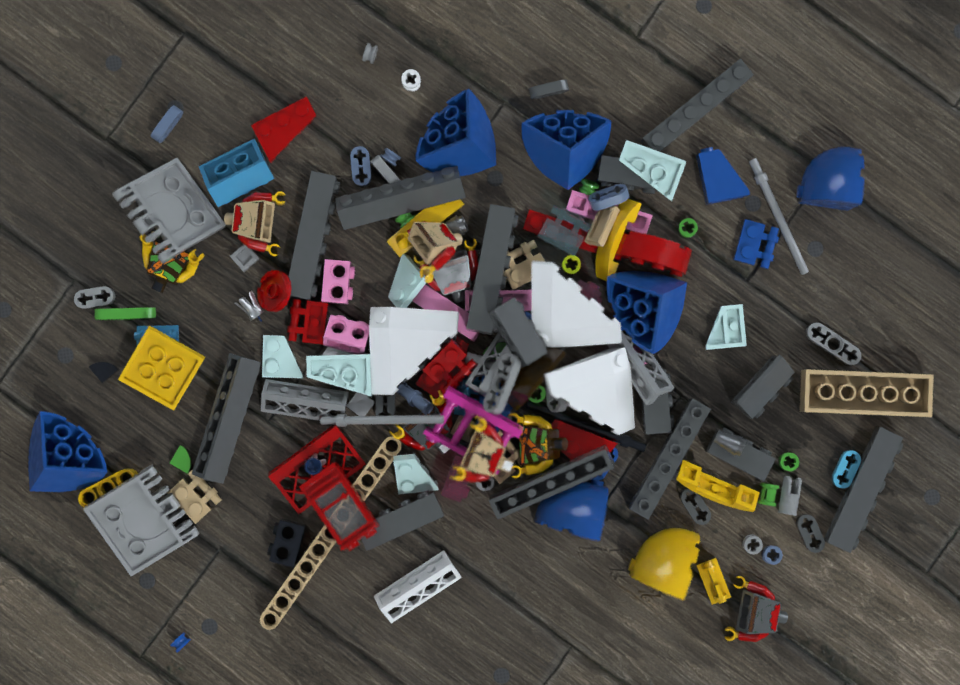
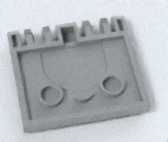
(171, 206)
(137, 523)

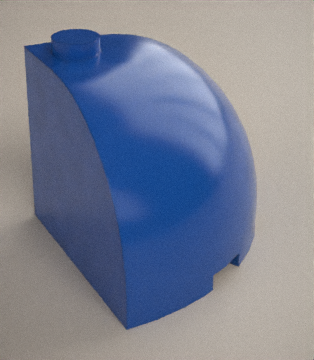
(458, 137)
(566, 144)
(833, 179)
(646, 306)
(62, 456)
(576, 509)

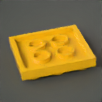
(161, 368)

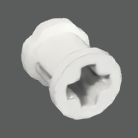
(413, 74)

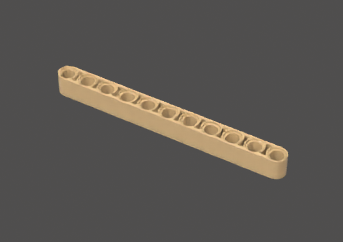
(323, 539)

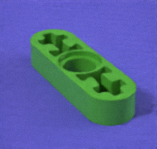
(125, 313)

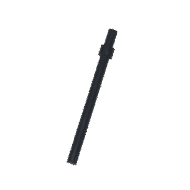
(624, 440)

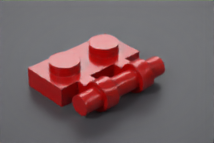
(314, 321)
(445, 361)

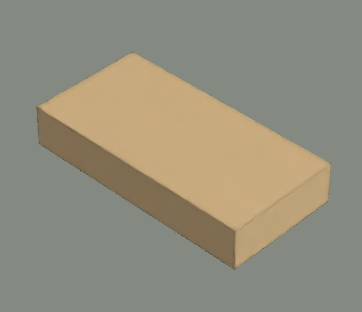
(602, 226)

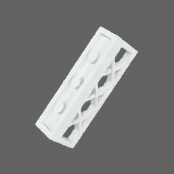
(414, 585)

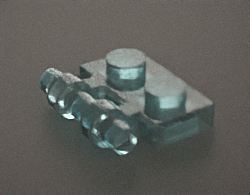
(560, 236)

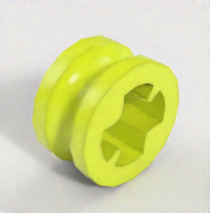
(569, 270)

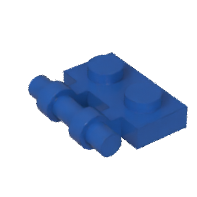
(750, 241)

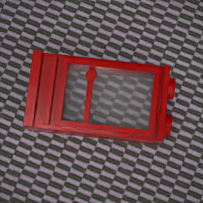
(340, 507)

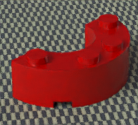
(654, 250)

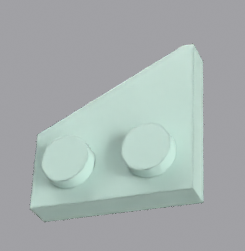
(406, 283)
(728, 328)
(278, 358)
(412, 476)

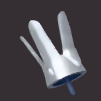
(252, 310)
(313, 465)

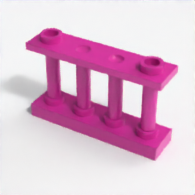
(472, 408)

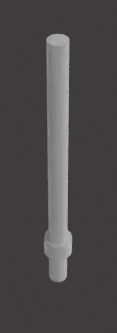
(761, 179)
(343, 420)

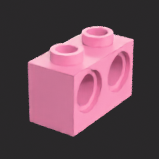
(330, 281)
(345, 340)

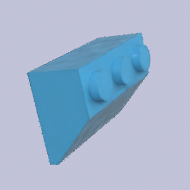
(236, 172)

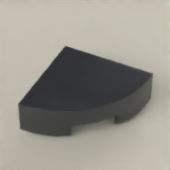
(103, 370)

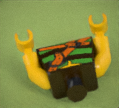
(174, 271)
(538, 444)

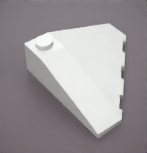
(564, 314)
(403, 340)
(598, 387)

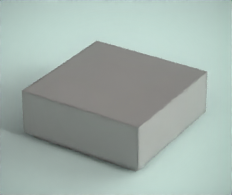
(244, 257)
(360, 404)

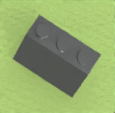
(763, 387)

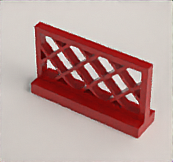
(296, 460)

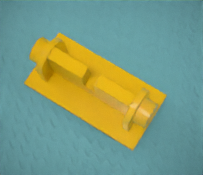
(714, 581)

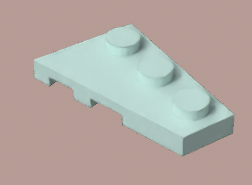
(654, 167)
(344, 371)

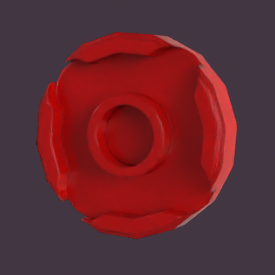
(274, 291)

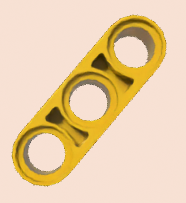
(98, 488)

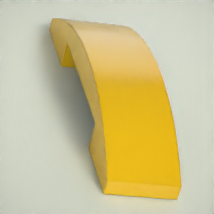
(432, 214)
(605, 255)
(716, 489)

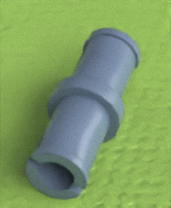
(415, 398)

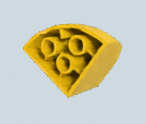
(666, 561)

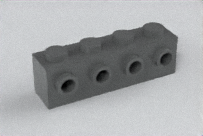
(405, 519)

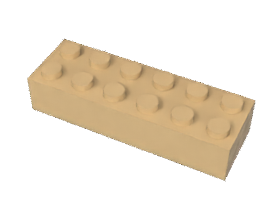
(866, 393)

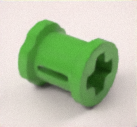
(768, 494)

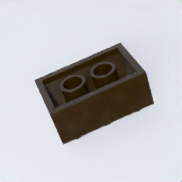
(532, 376)

